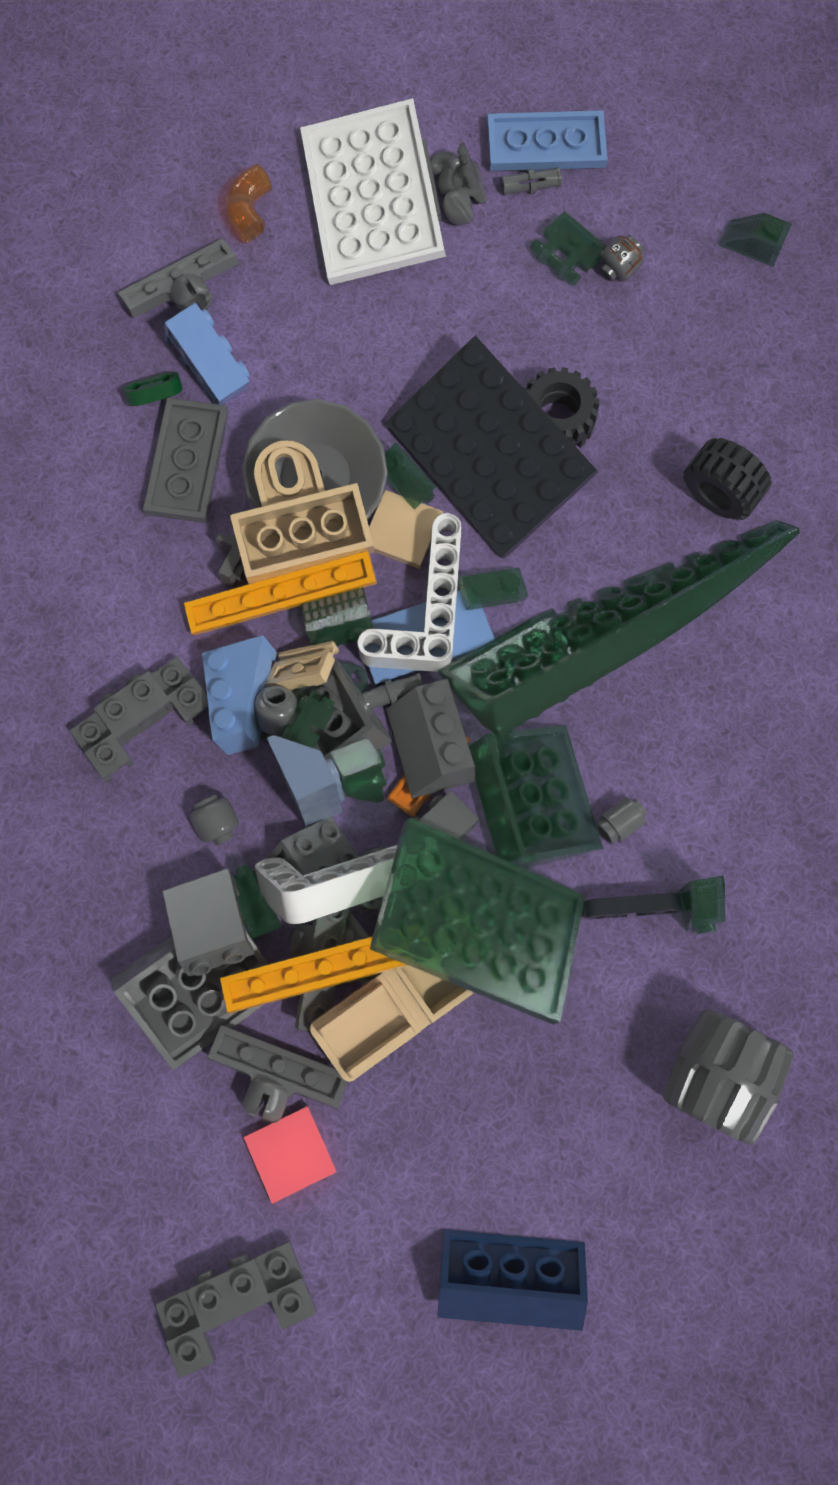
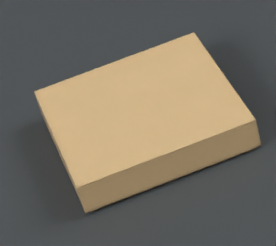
(401, 530)

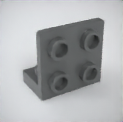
(315, 847)

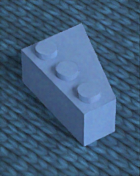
(206, 354)
(232, 683)

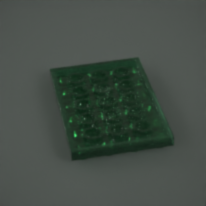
(479, 922)

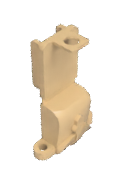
(382, 1017)

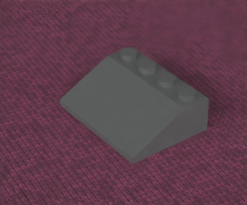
(177, 1009)

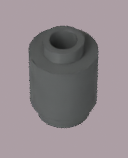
(621, 820)

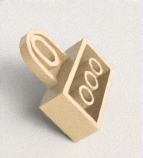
(298, 523)

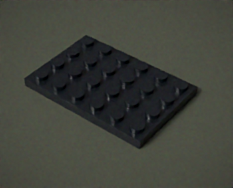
(491, 447)

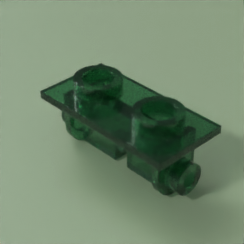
(408, 477)
(310, 713)
(255, 911)

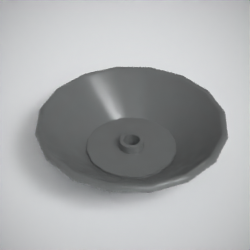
(336, 436)

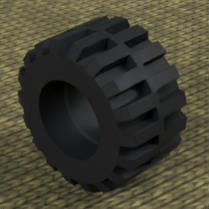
(573, 392)
(727, 479)

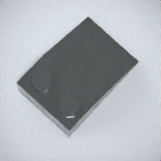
(352, 716)

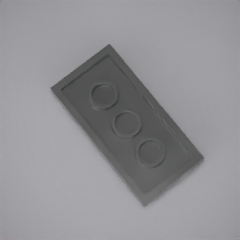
(186, 460)

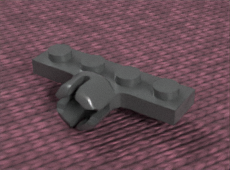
(181, 281)
(275, 1074)

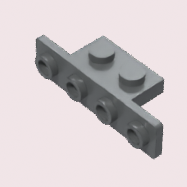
(307, 939)

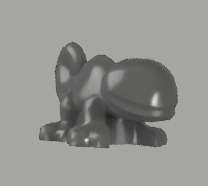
(458, 182)

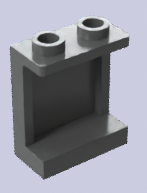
(207, 923)

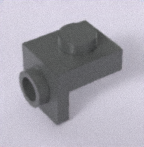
(232, 568)

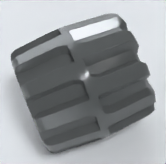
(728, 1076)

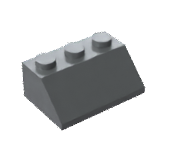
(431, 739)

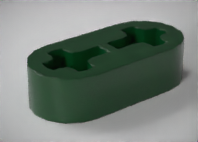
(152, 389)

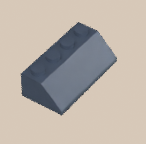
(309, 779)

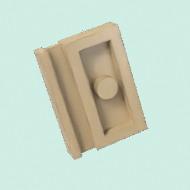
(303, 666)

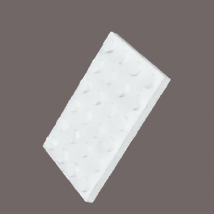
(372, 192)

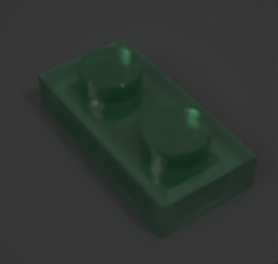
(492, 588)

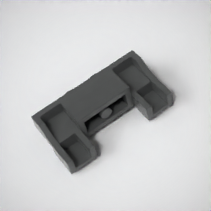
(134, 710)
(224, 1296)

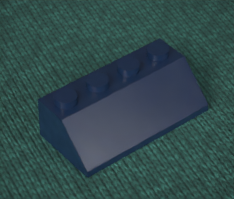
(513, 1280)

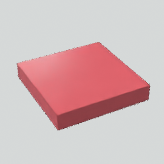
(290, 1154)

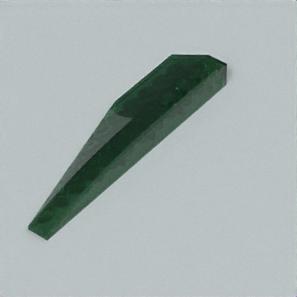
(568, 651)

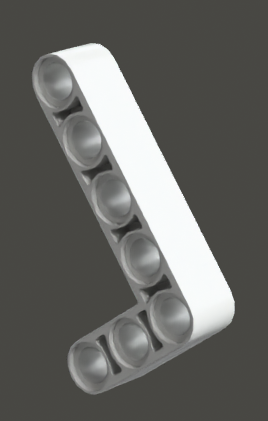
(436, 607)
(325, 891)

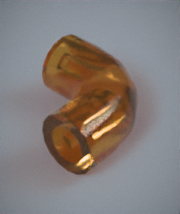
(241, 200)

